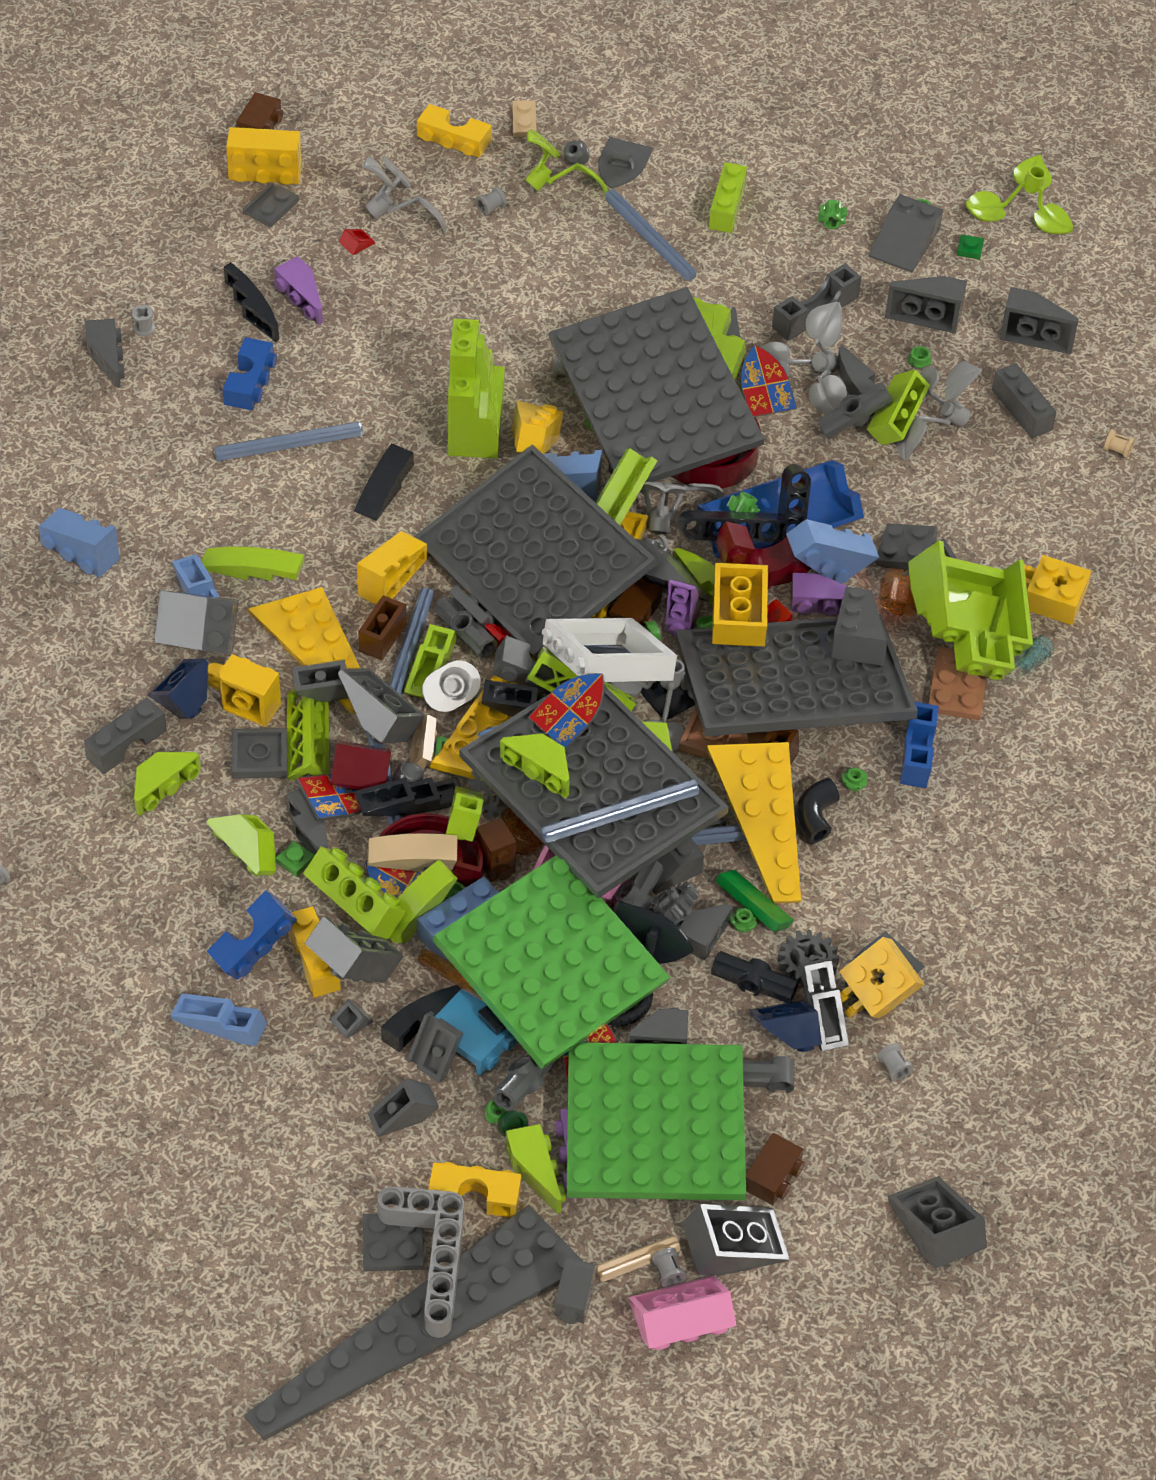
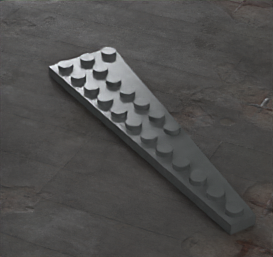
(493, 1278)

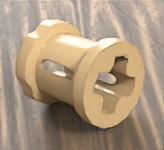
(1119, 443)

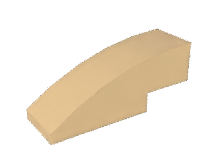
(412, 851)

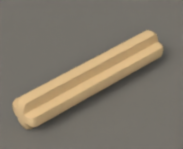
(634, 1259)

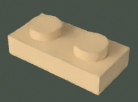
(523, 117)
(423, 742)

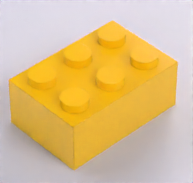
(264, 155)
(740, 604)

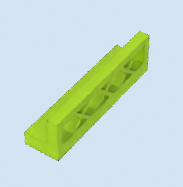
(625, 484)
(548, 658)
(315, 734)

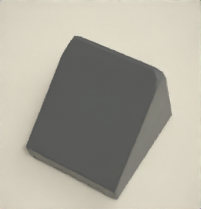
(351, 1018)

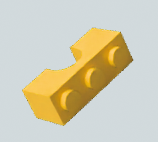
(470, 138)
(316, 970)
(499, 1187)

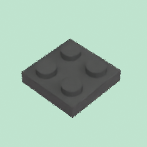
(903, 543)
(259, 753)
(391, 1246)

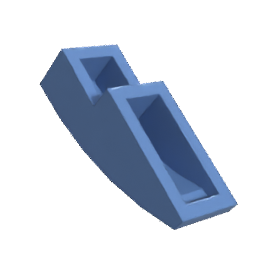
(194, 576)
(220, 1018)

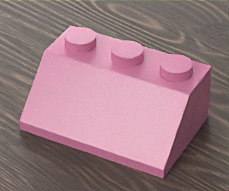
(683, 1312)

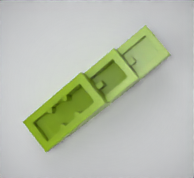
(253, 562)

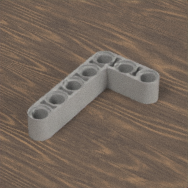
(442, 1249)

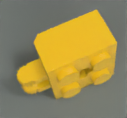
(1056, 588)
(246, 689)
(863, 975)

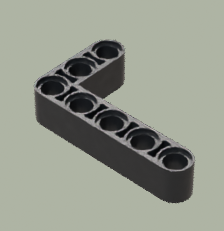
(756, 520)

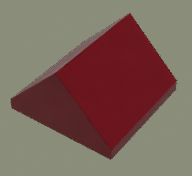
(359, 765)

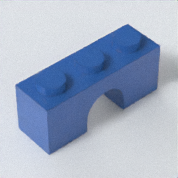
(246, 388)
(918, 746)
(271, 922)

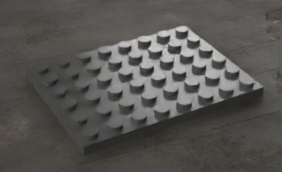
(656, 385)
(535, 548)
(790, 681)
(606, 765)

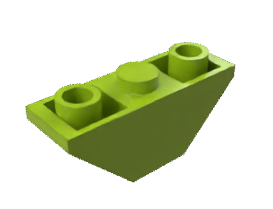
(539, 760)
(162, 777)
(248, 840)

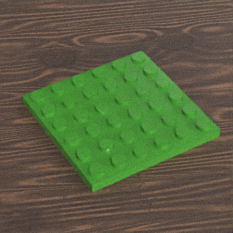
(550, 960)
(656, 1121)

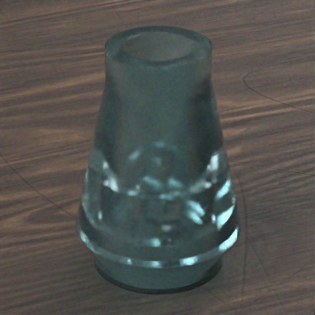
(1036, 654)

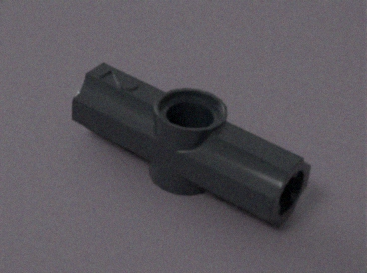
(754, 977)

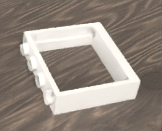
(647, 657)

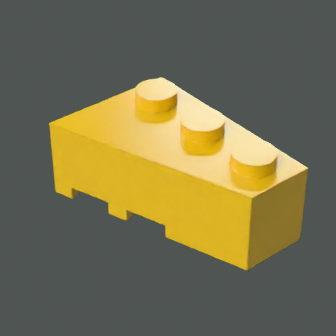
(535, 426)
(390, 567)

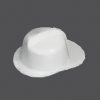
(451, 686)

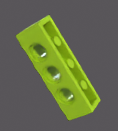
(355, 892)

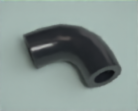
(810, 808)

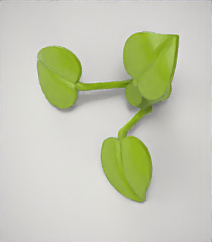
(540, 174)
(1034, 178)

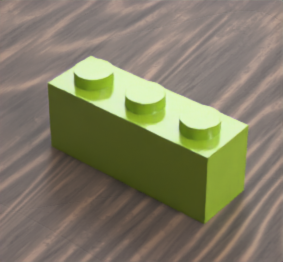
(728, 197)
(895, 418)

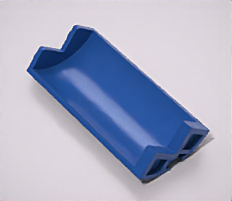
(828, 501)

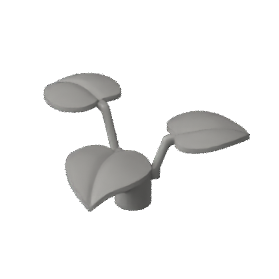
(382, 201)
(825, 326)
(951, 410)
(660, 516)
(680, 678)

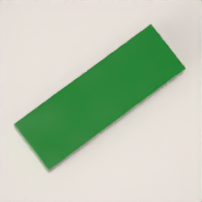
(754, 900)

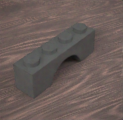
(839, 286)

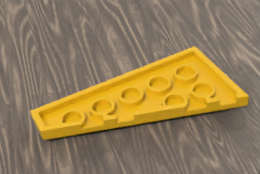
(307, 630)
(474, 721)
(762, 800)

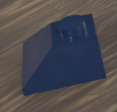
(183, 689)
(792, 1023)

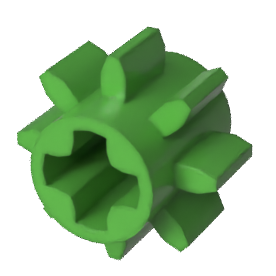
(832, 214)
(743, 503)

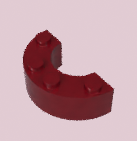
(725, 471)
(737, 548)
(469, 854)

